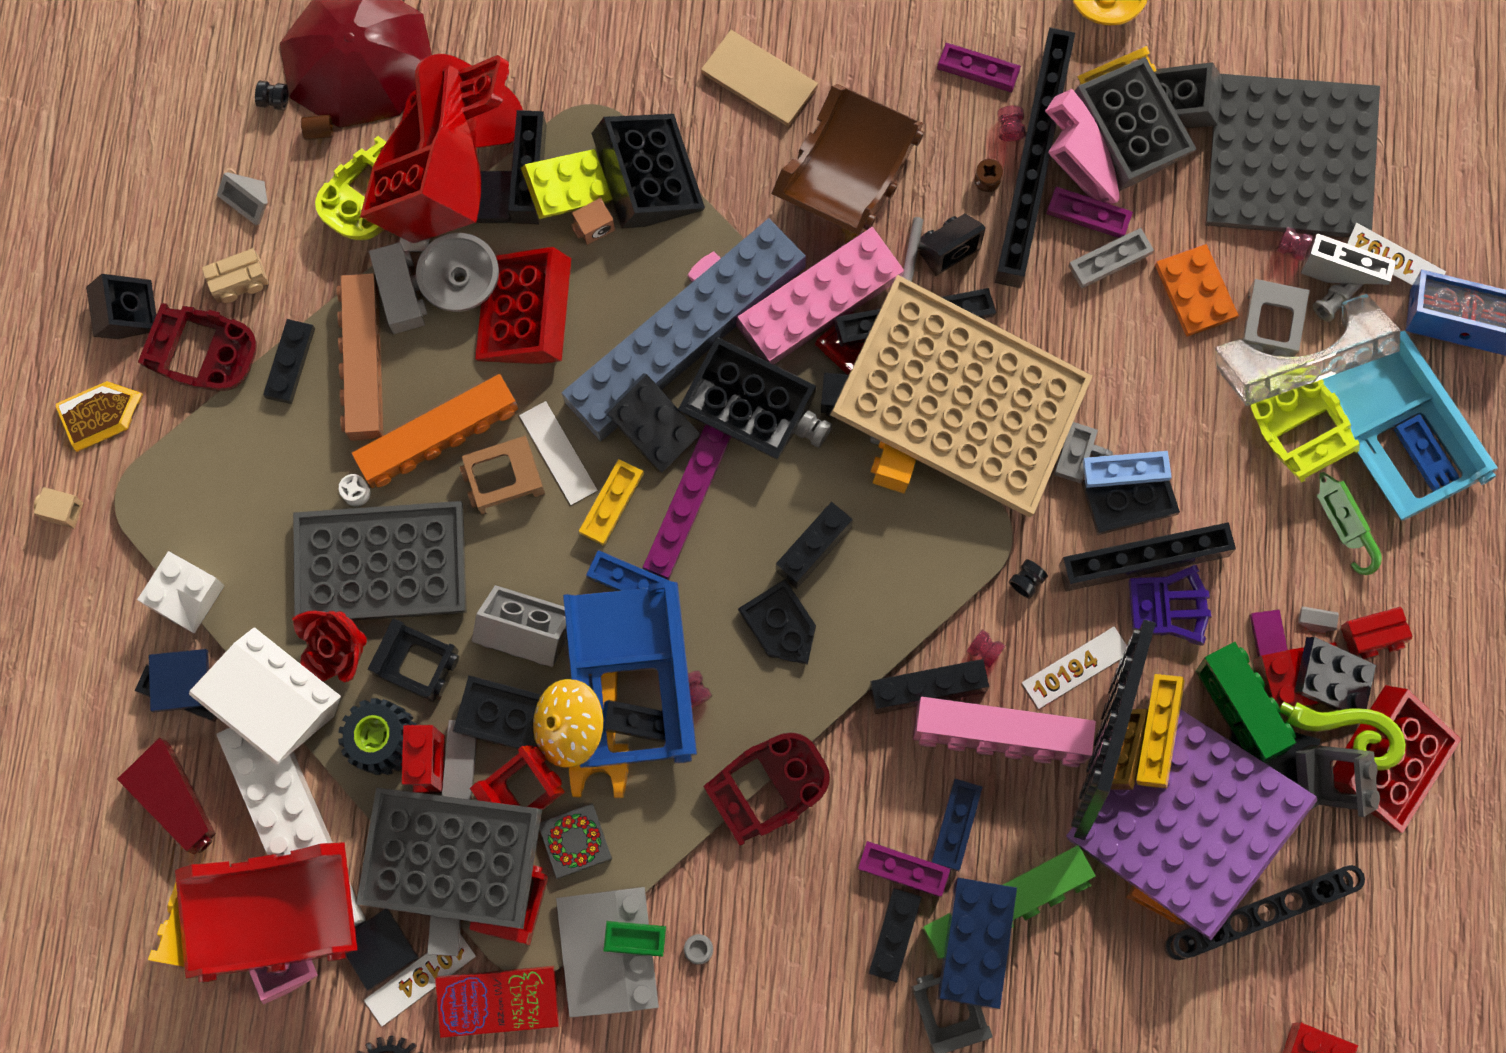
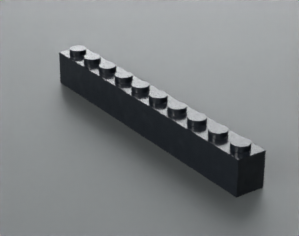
(1034, 160)

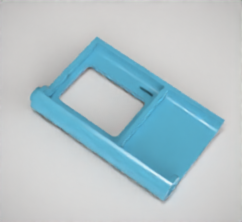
(1391, 392)

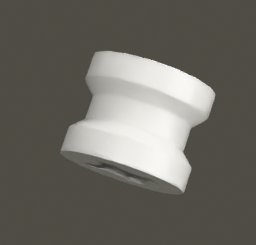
(349, 486)

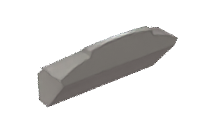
(1318, 620)

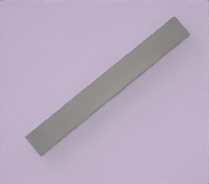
(457, 780)

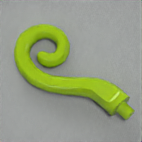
(1311, 720)

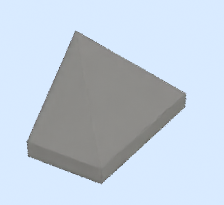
(244, 195)

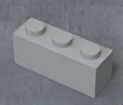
(398, 287)

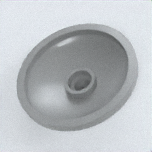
(454, 257)

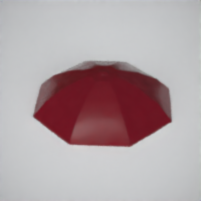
(354, 58)

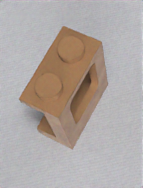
(524, 468)

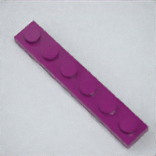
(686, 502)

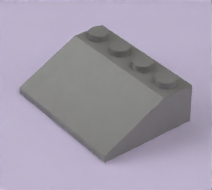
(599, 979)

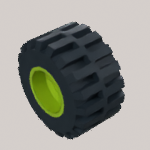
(375, 736)

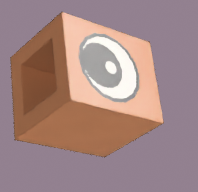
(592, 221)

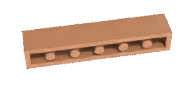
(361, 357)

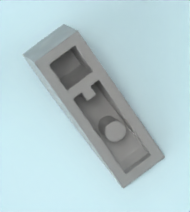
(1343, 263)

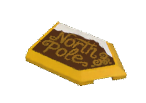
(97, 413)

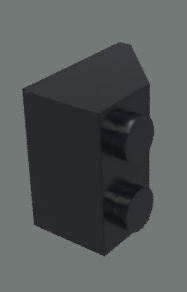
(951, 243)
(120, 306)

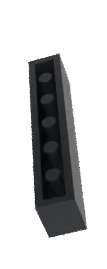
(1147, 556)

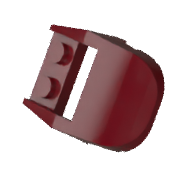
(226, 359)
(795, 771)

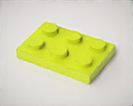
(566, 183)

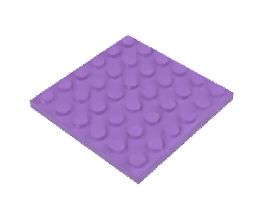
(1203, 835)

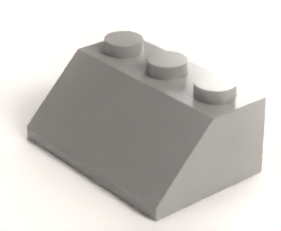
(521, 626)

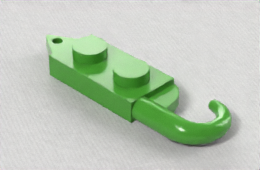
(1348, 521)

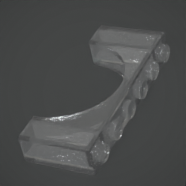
(1261, 376)

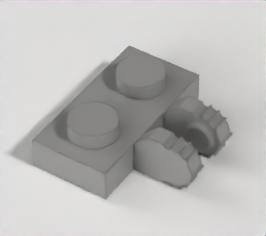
(1077, 446)

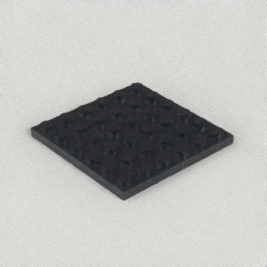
(1112, 730)

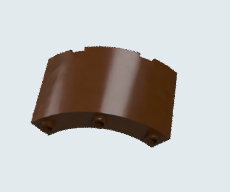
(849, 160)

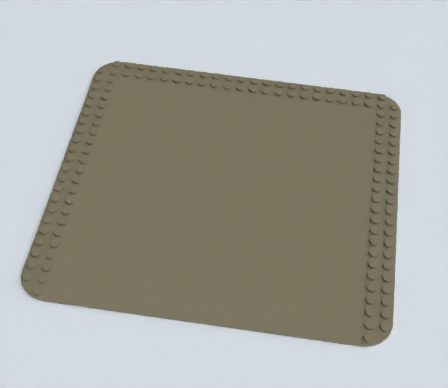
(242, 463)

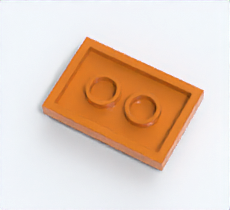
(1196, 290)

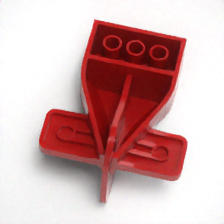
(430, 165)

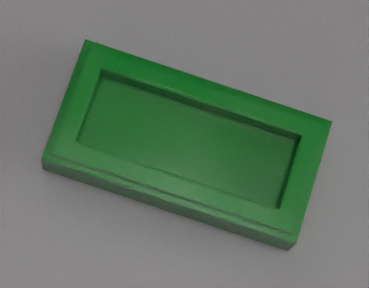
(634, 938)

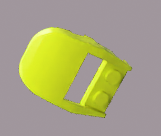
(341, 205)
(1294, 408)

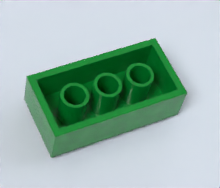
(1242, 697)

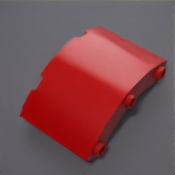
(265, 912)

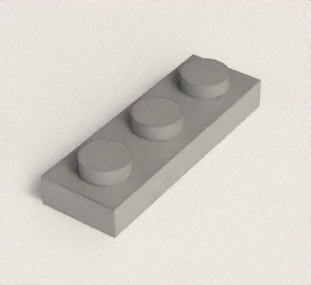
(1111, 258)

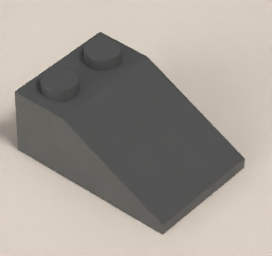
(1193, 93)

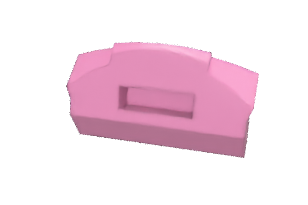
(703, 265)

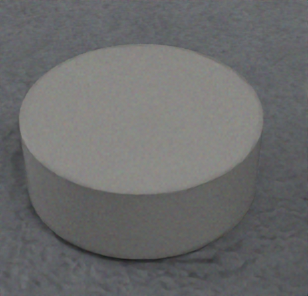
(698, 949)

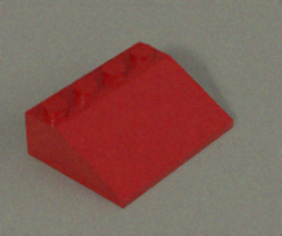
(527, 309)
(1426, 753)

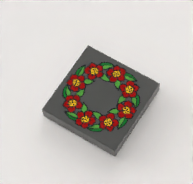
(575, 841)

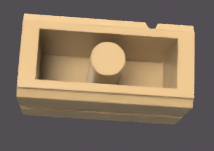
(235, 276)

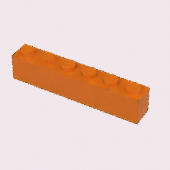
(435, 431)

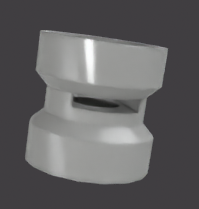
(813, 429)

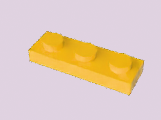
(611, 502)

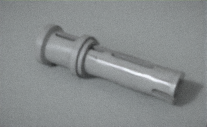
(1333, 300)

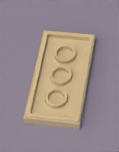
(759, 78)

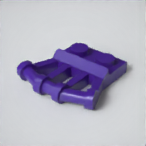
(1151, 602)

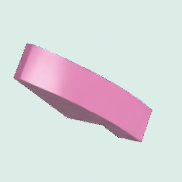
(1082, 148)

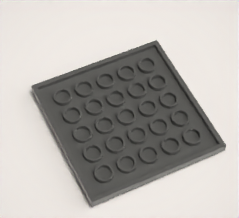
(1293, 155)

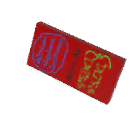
(497, 1001)

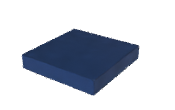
(173, 677)

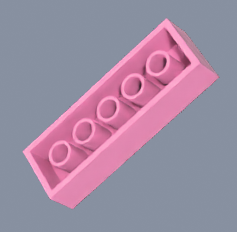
(819, 296)
(1004, 731)

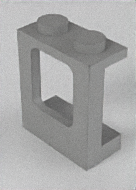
(1277, 295)

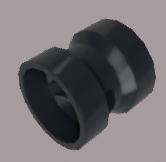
(271, 95)
(1028, 579)

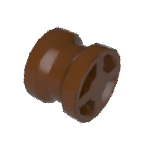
(991, 181)

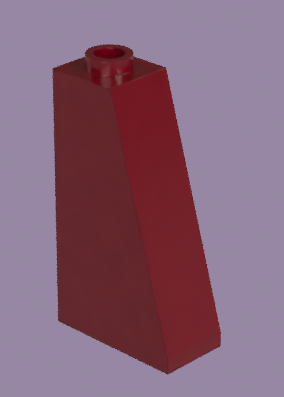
(168, 796)

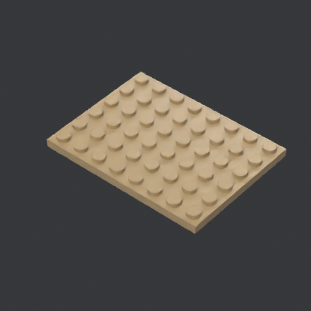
(962, 396)

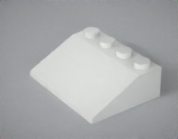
(266, 696)

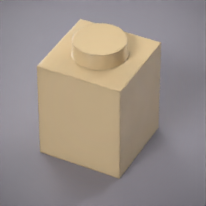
(58, 507)

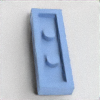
(1126, 469)

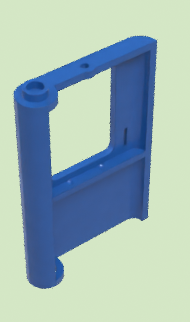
(634, 633)

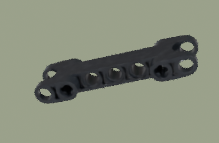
(1330, 888)

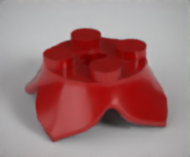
(332, 644)

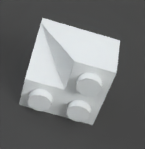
(181, 592)

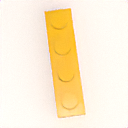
(1160, 731)

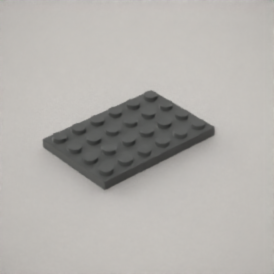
(381, 561)
(449, 857)

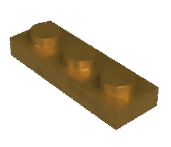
(1131, 751)

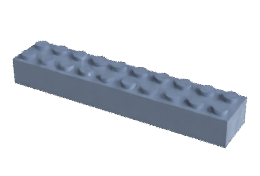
(687, 324)

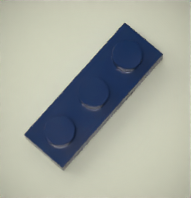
(956, 824)

